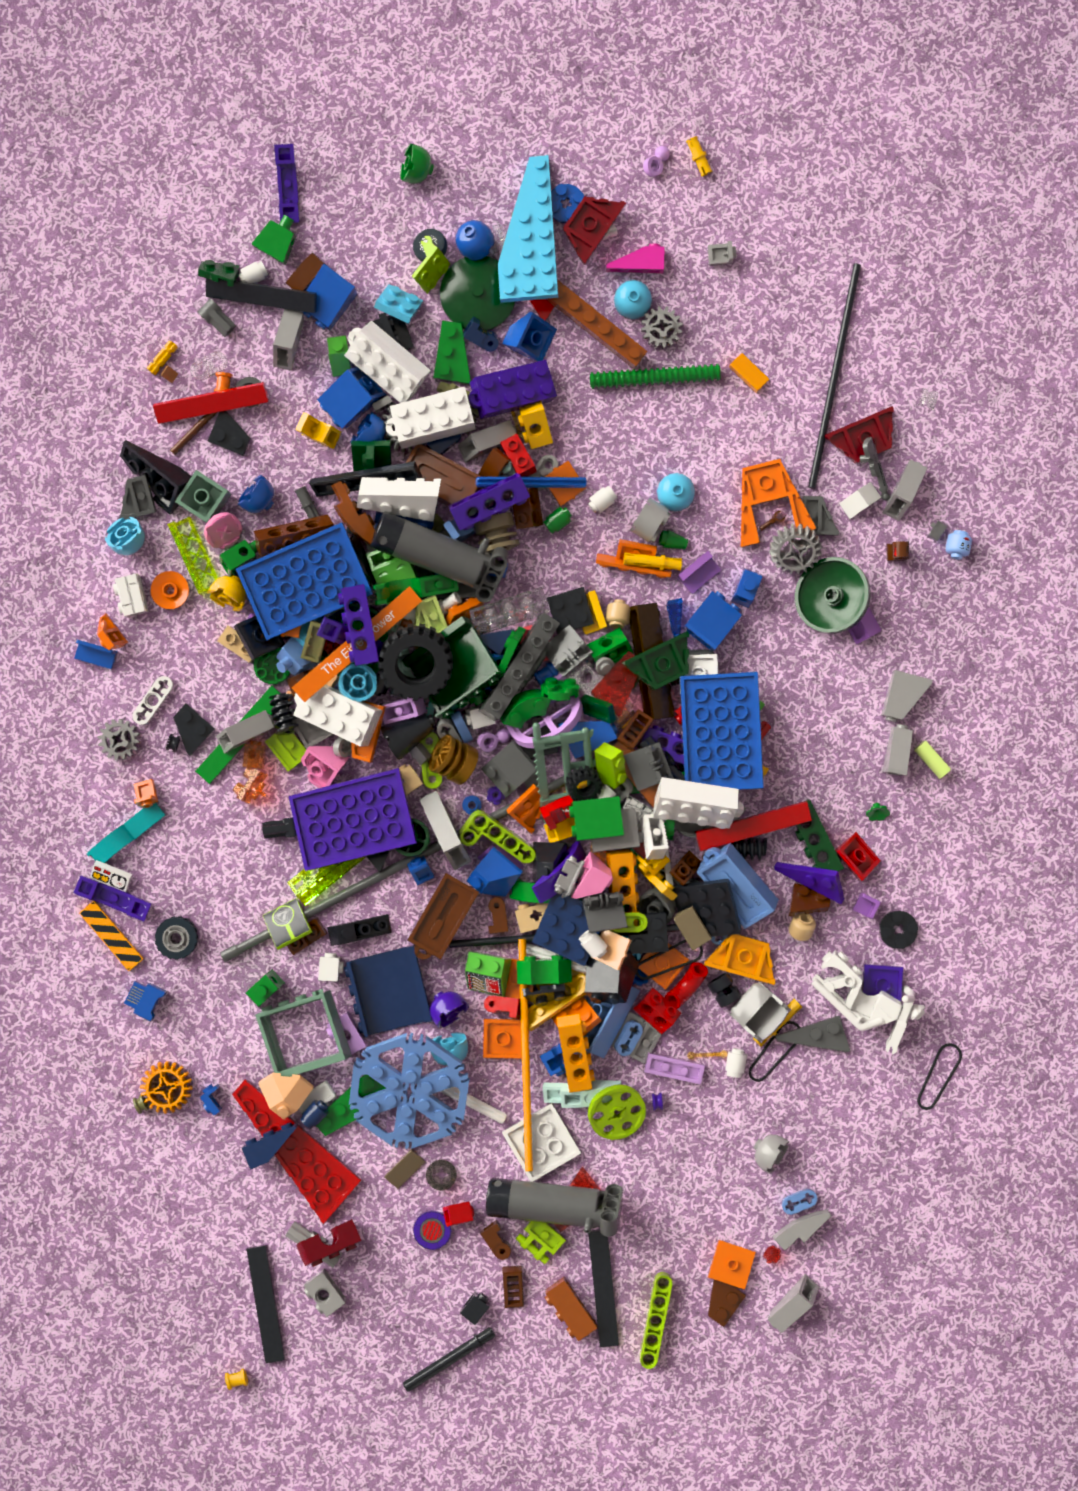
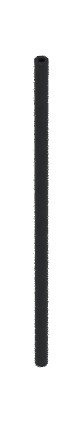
(834, 375)
(514, 939)

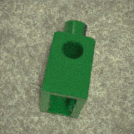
(276, 239)
(232, 559)
(265, 988)

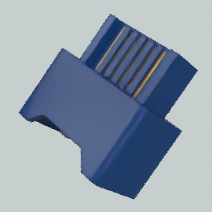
(144, 999)

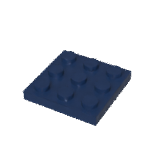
(562, 927)

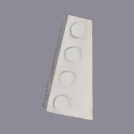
(400, 497)

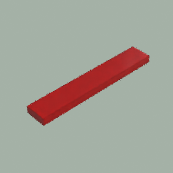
(211, 402)
(754, 826)

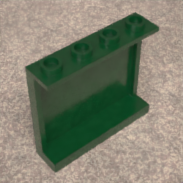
(471, 672)

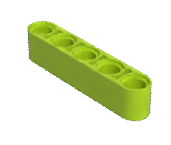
(655, 1329)

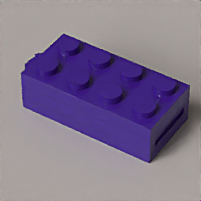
(512, 389)

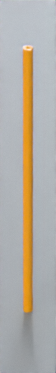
(525, 1067)

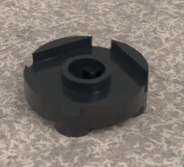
(887, 930)

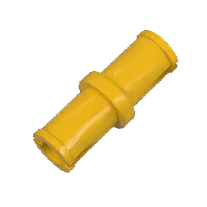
(699, 156)

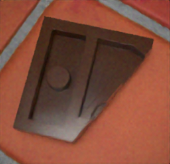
(807, 901)
(724, 1302)

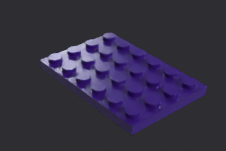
(352, 819)

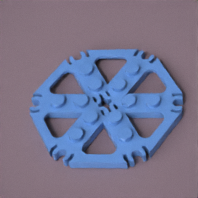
(395, 1090)

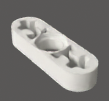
(148, 714)

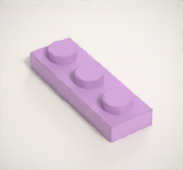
(674, 1068)

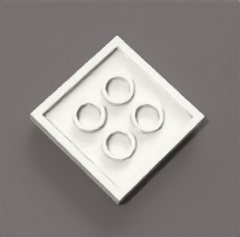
(550, 1142)

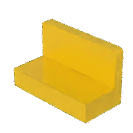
(596, 613)

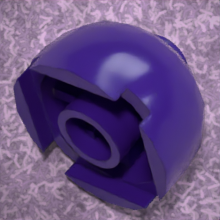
(447, 1007)

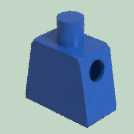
(746, 588)

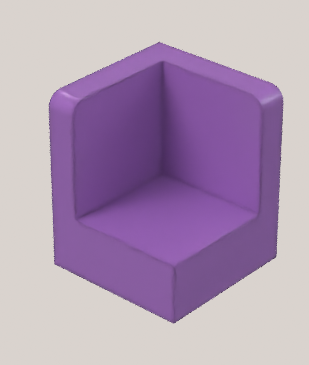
(866, 905)

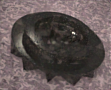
(434, 1181)

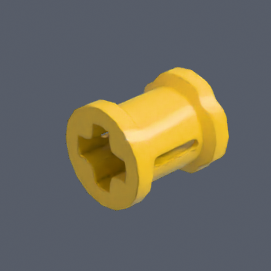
(236, 1379)

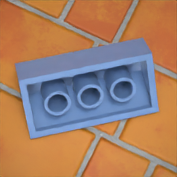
(612, 1018)

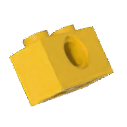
(532, 415)

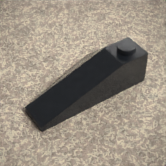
(163, 476)

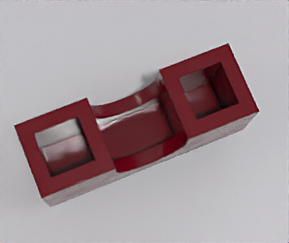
(314, 1250)

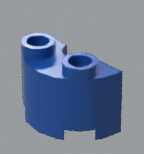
(554, 1060)

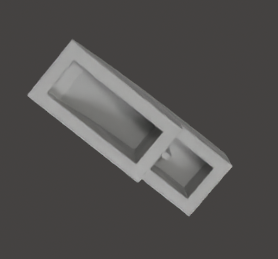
(801, 1228)

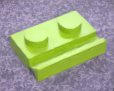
(287, 749)

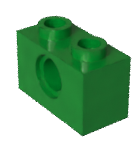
(612, 645)

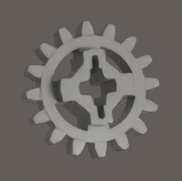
(669, 326)
(113, 748)

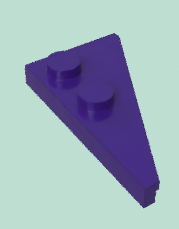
(820, 880)

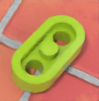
(630, 917)

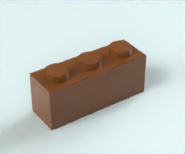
(570, 1309)

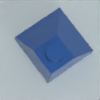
(530, 337)
(494, 874)

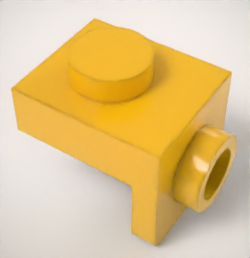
(652, 866)

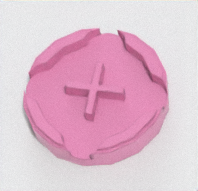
(223, 530)

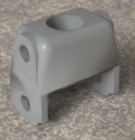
(759, 1012)

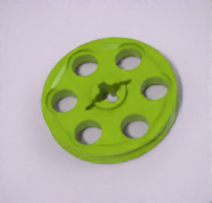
(620, 1105)

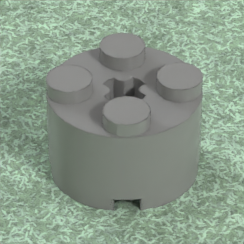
(649, 520)

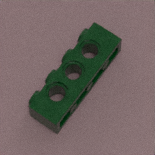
(824, 843)

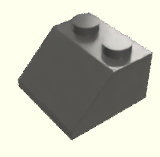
(509, 768)

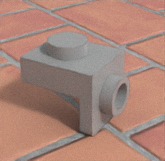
(721, 253)

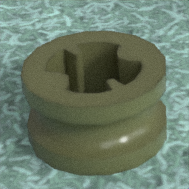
(140, 1105)

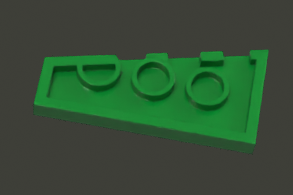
(339, 1110)

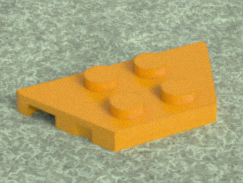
(743, 957)

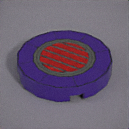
(431, 1230)

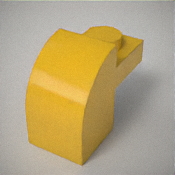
(318, 431)
(561, 832)

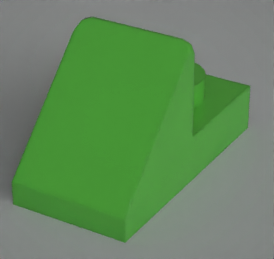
(337, 349)

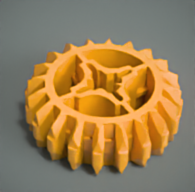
(167, 1095)

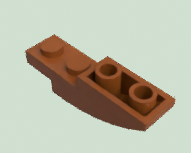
(361, 524)

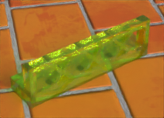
(186, 554)
(316, 884)

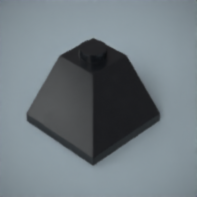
(547, 858)

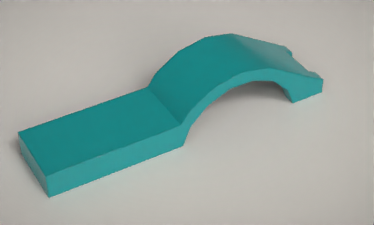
(126, 833)

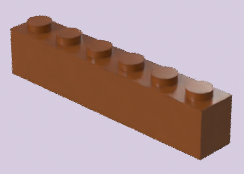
(597, 326)

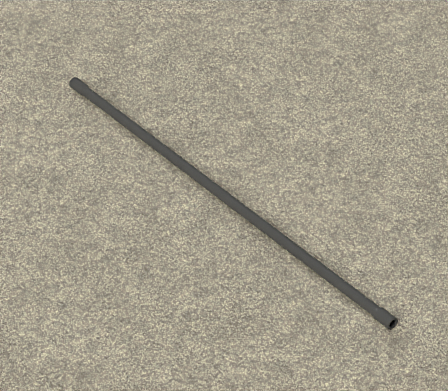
(237, 949)

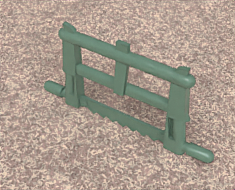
(563, 740)

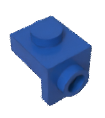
(420, 870)
(210, 1103)

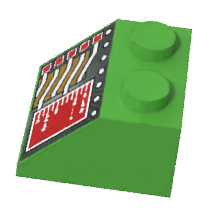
(487, 973)

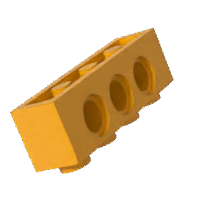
(616, 860)
(573, 1026)

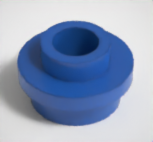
(468, 799)

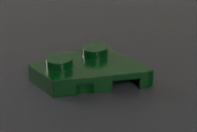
(217, 271)

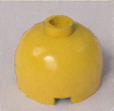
(228, 591)

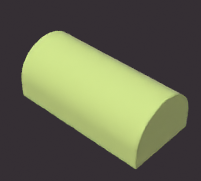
(932, 759)

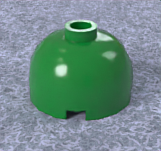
(417, 165)

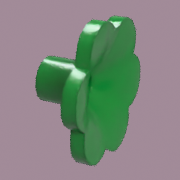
(877, 812)

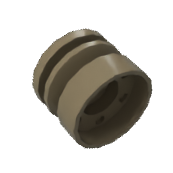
(496, 531)

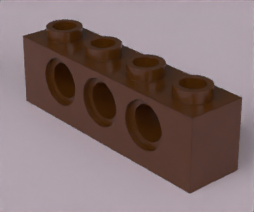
(280, 536)

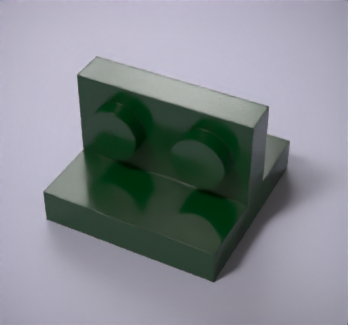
(370, 454)

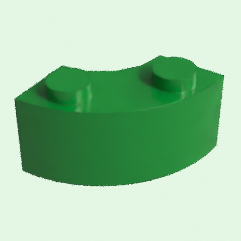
(524, 706)
(544, 971)

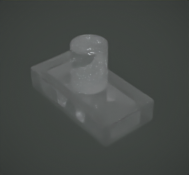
(500, 234)

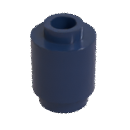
(314, 1114)

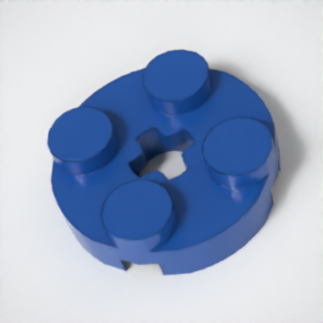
(564, 192)

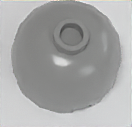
(770, 1152)

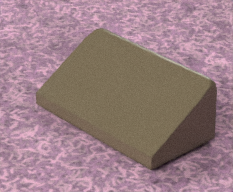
(692, 928)
(404, 1168)

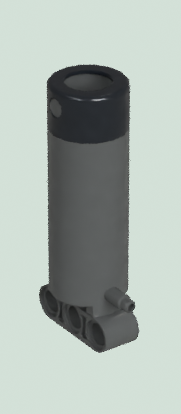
(441, 554)
(556, 1204)

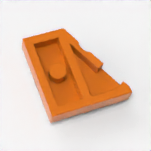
(456, 611)
(109, 634)
(526, 808)

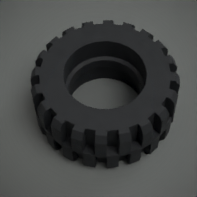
(409, 686)

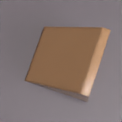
(169, 374)

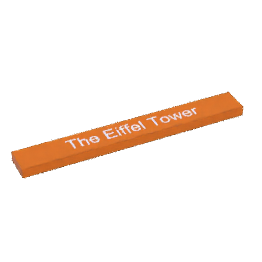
(340, 657)

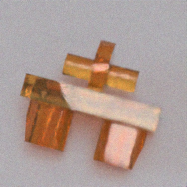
(252, 787)

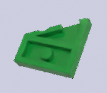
(511, 644)

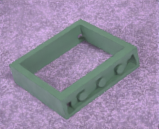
(272, 1044)

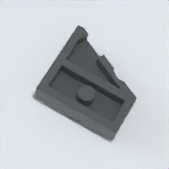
(137, 498)

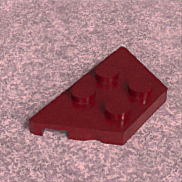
(590, 224)
(851, 437)

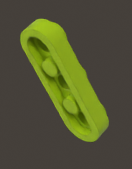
(426, 772)

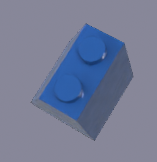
(333, 297)
(350, 397)
(713, 620)
(602, 733)

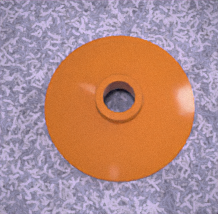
(162, 583)

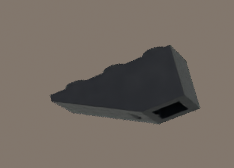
(359, 930)

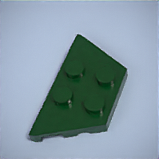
(662, 662)

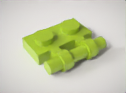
(545, 1235)

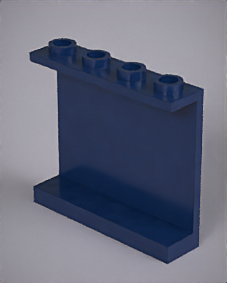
(388, 990)

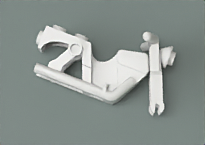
(865, 1010)

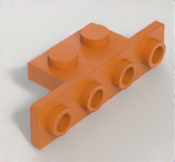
(633, 548)

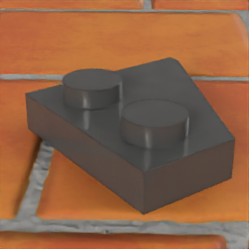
(820, 515)

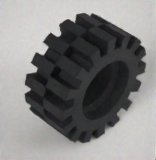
(582, 775)

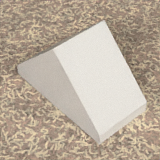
(860, 500)

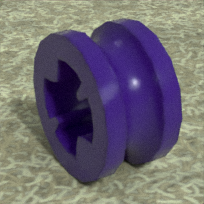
(657, 1101)

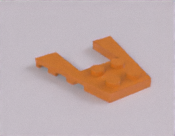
(765, 484)

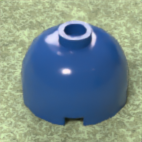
(474, 239)
(370, 429)
(257, 496)

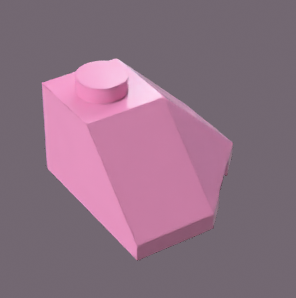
(322, 765)
(594, 878)

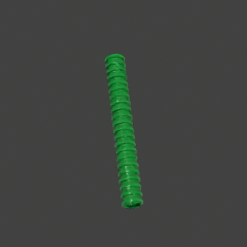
(655, 376)

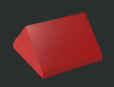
(857, 856)

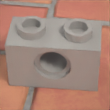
(323, 1281)

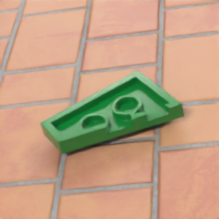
(451, 354)

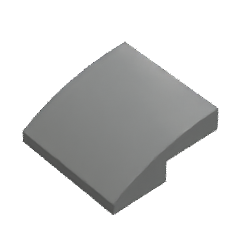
(647, 1040)

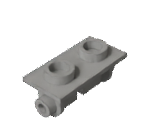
(567, 884)

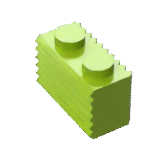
(610, 765)

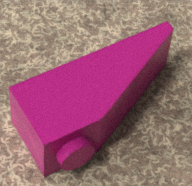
(644, 260)

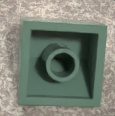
(203, 497)

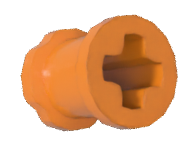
(223, 381)

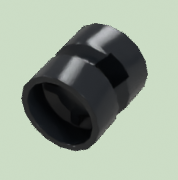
(721, 983)

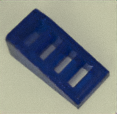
(674, 610)

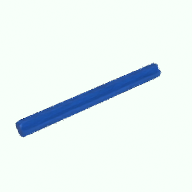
(538, 482)

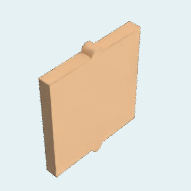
(616, 949)

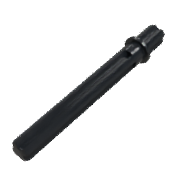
(449, 1359)

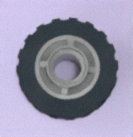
(164, 940)

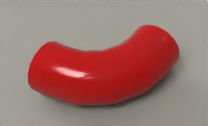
(687, 985)

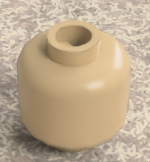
(617, 614)
(802, 926)

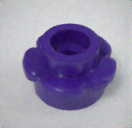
(492, 799)

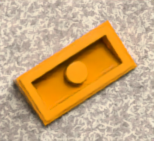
(749, 372)

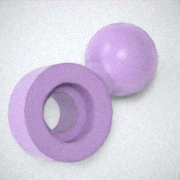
(661, 154)
(502, 736)

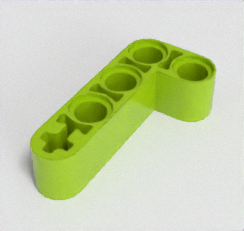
(500, 839)

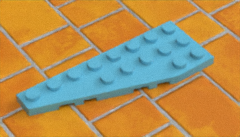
(528, 254)

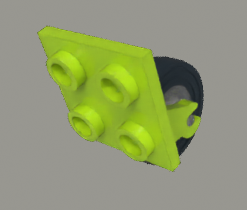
(430, 249)

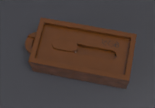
(456, 480)
(442, 917)

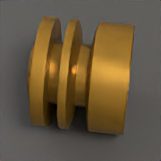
(453, 759)

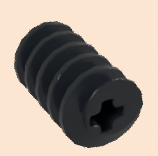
(283, 713)
(751, 848)

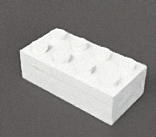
(386, 361)
(431, 418)
(339, 715)
(697, 803)

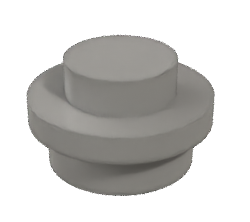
(604, 665)

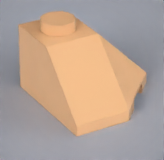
(284, 1093)

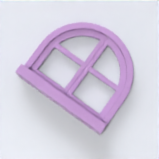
(576, 711)

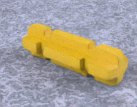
(162, 357)

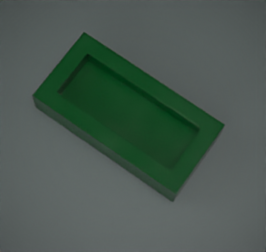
(598, 709)

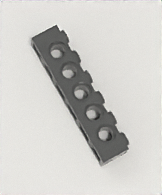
(519, 666)

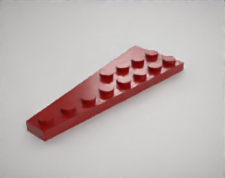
(310, 1165)

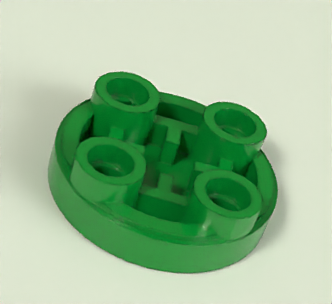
(266, 668)

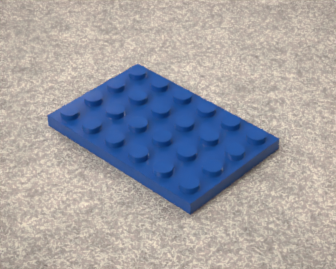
(302, 580)
(722, 730)

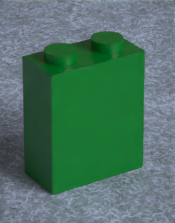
(596, 818)

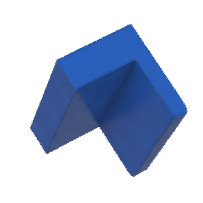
(95, 654)

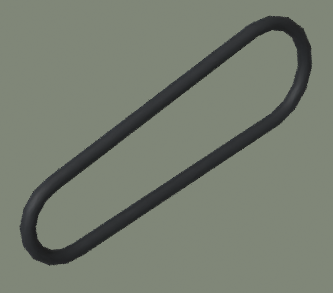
(670, 969)
(767, 1045)
(930, 1071)

